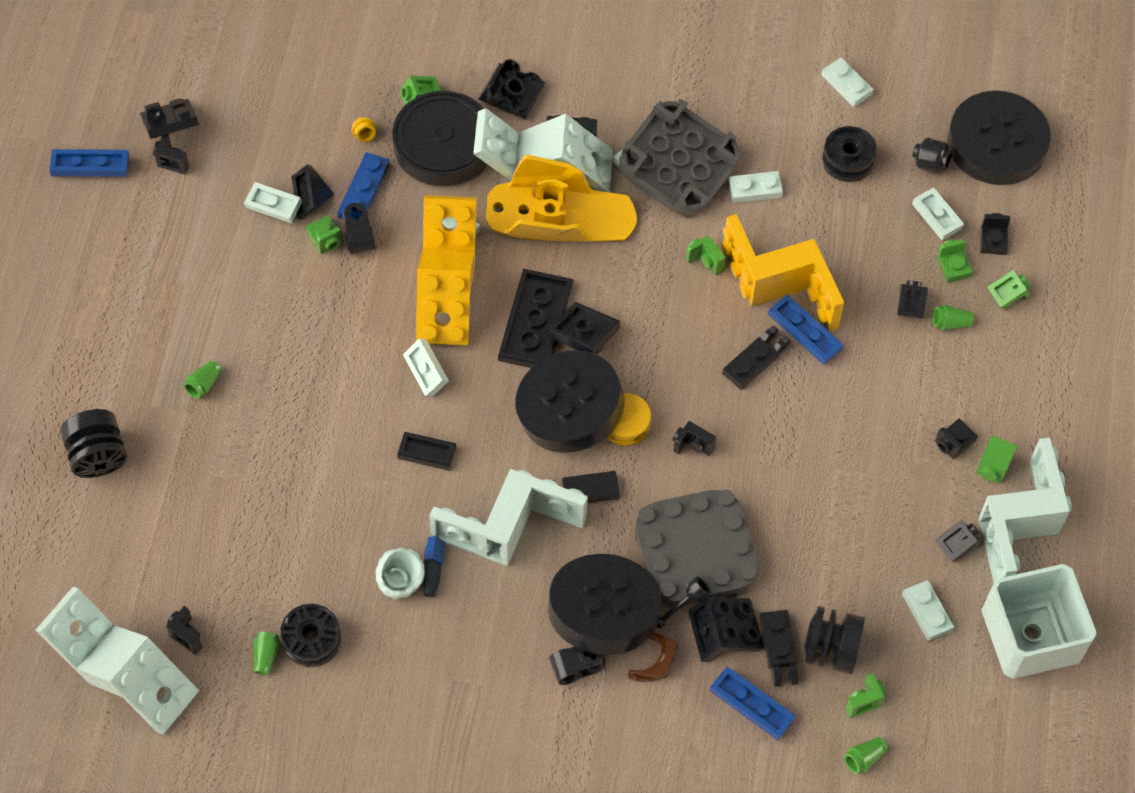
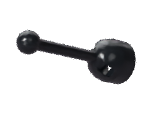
(696, 590)

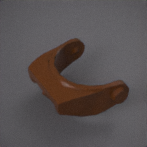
(661, 667)

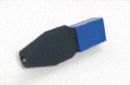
(433, 559)

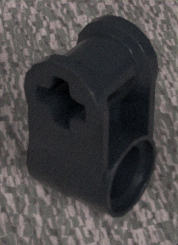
(358, 234)
(574, 664)

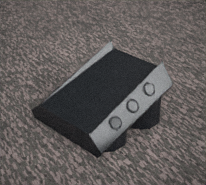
(512, 89)

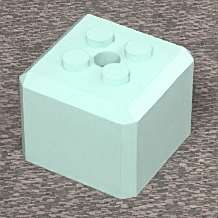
(1043, 601)

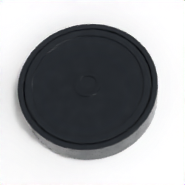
(998, 137)
(437, 138)
(570, 401)
(604, 604)

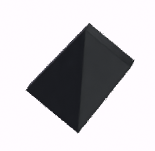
(311, 190)

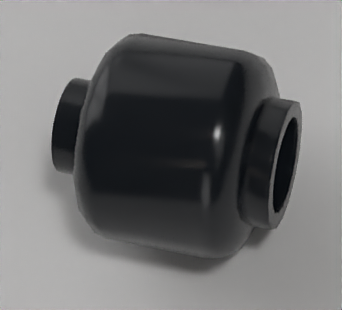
(932, 155)

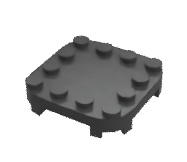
(679, 158)
(697, 537)

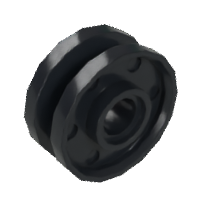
(849, 153)
(310, 651)

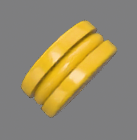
(633, 423)

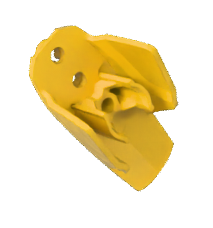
(558, 205)

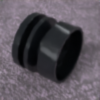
(93, 443)
(834, 639)

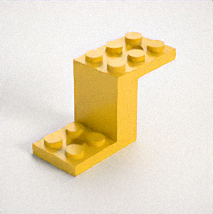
(446, 270)
(782, 273)

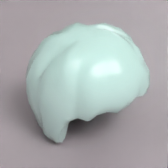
(399, 572)

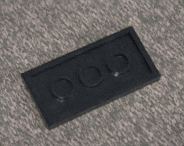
(536, 306)

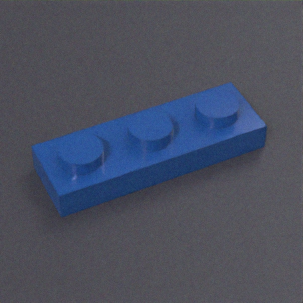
(89, 162)
(365, 184)
(805, 329)
(752, 703)

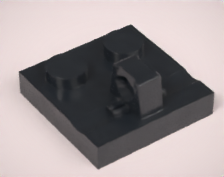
(168, 118)
(583, 328)

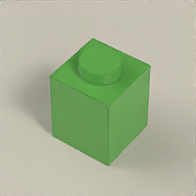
(996, 459)

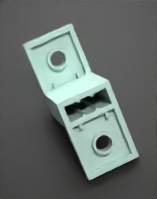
(555, 139)
(510, 513)
(1025, 513)
(118, 660)

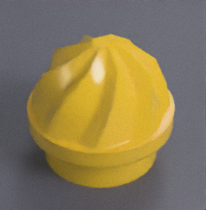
(364, 129)

